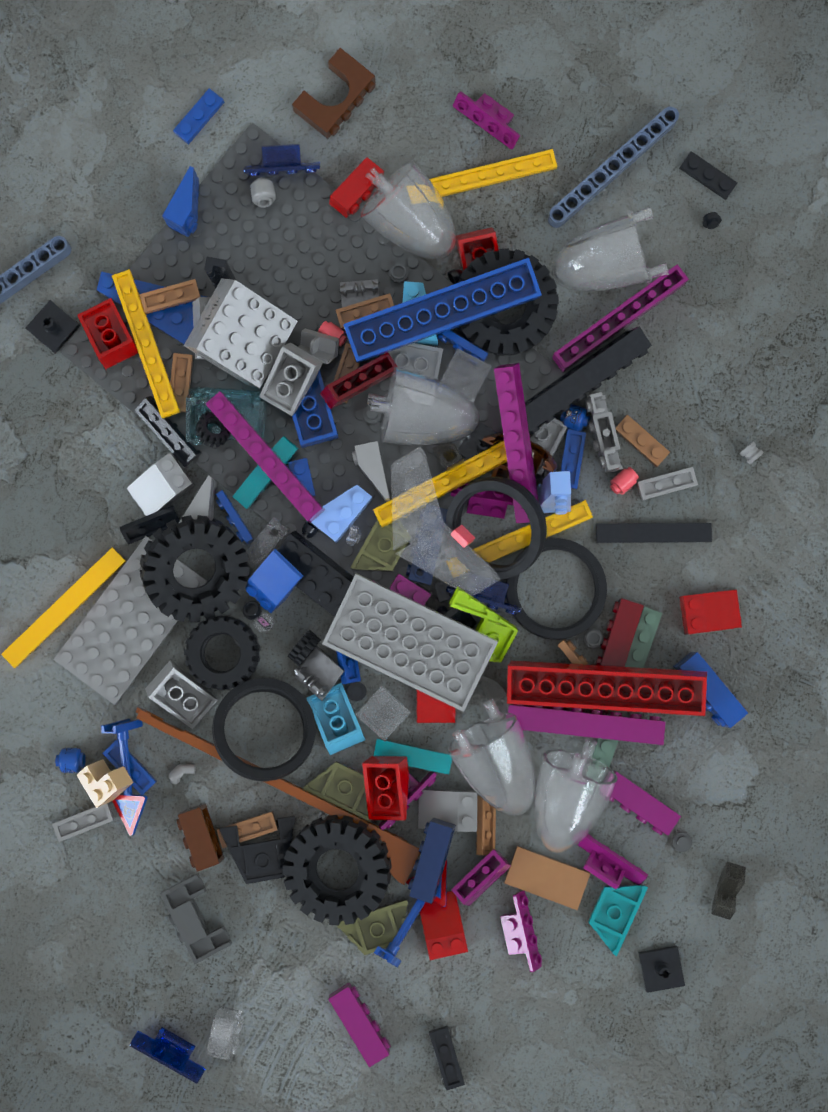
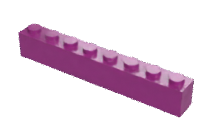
(619, 318)
(515, 432)
(265, 456)
(590, 724)

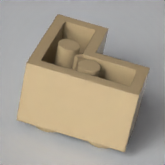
(102, 783)

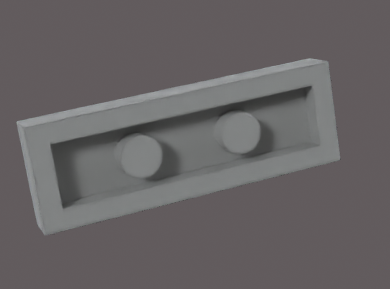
(667, 483)
(83, 822)

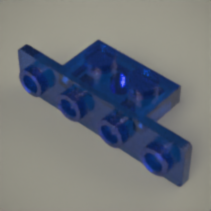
(281, 158)
(494, 597)
(169, 1051)

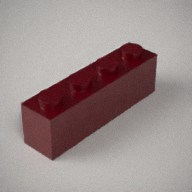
(358, 380)
(621, 633)

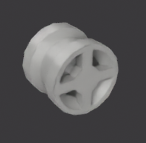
(751, 452)

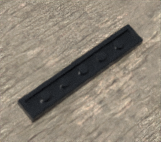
(654, 533)

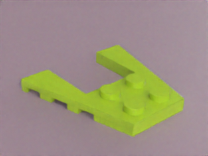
(490, 623)

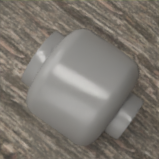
(262, 192)

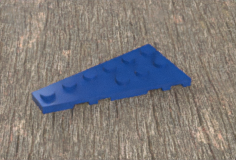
(173, 321)

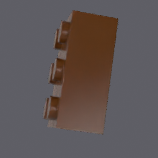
(200, 837)

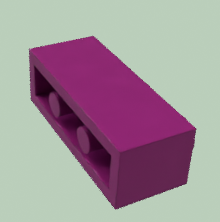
(481, 877)

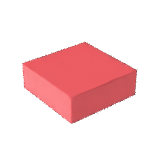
(462, 536)

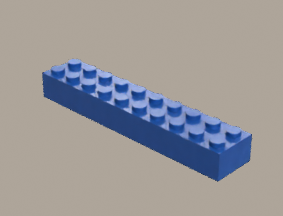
(442, 310)

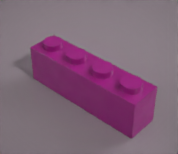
(644, 806)
(359, 1024)

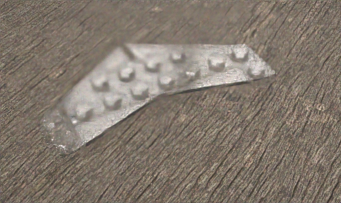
(420, 521)

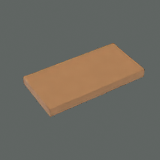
(547, 877)

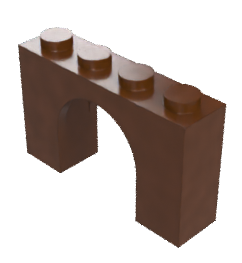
(328, 118)

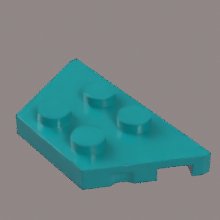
(615, 913)

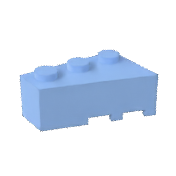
(555, 493)
(342, 512)

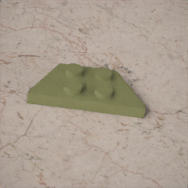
(377, 550)
(342, 788)
(377, 928)

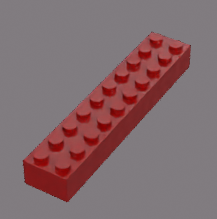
(607, 687)

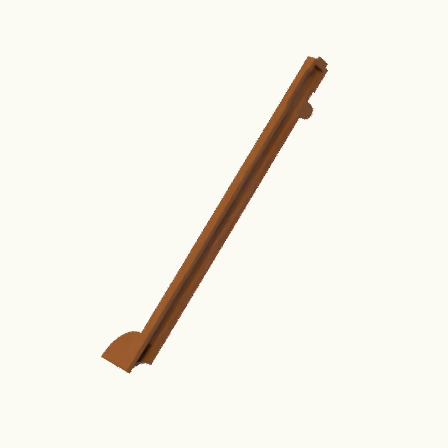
(402, 853)

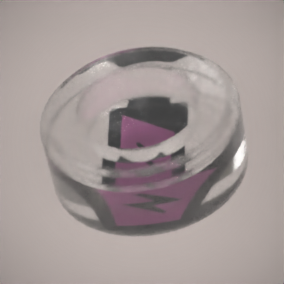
(264, 623)

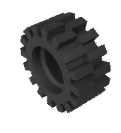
(206, 435)
(304, 647)

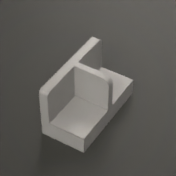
(319, 345)

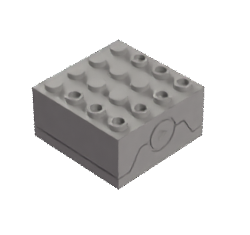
(240, 332)

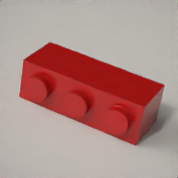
(354, 189)

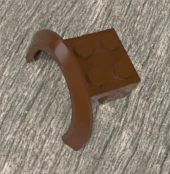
(538, 454)

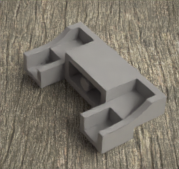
(604, 433)

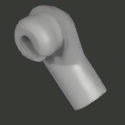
(180, 770)

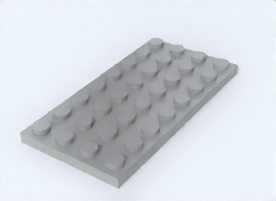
(121, 630)
(410, 642)

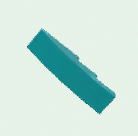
(258, 479)
(416, 756)

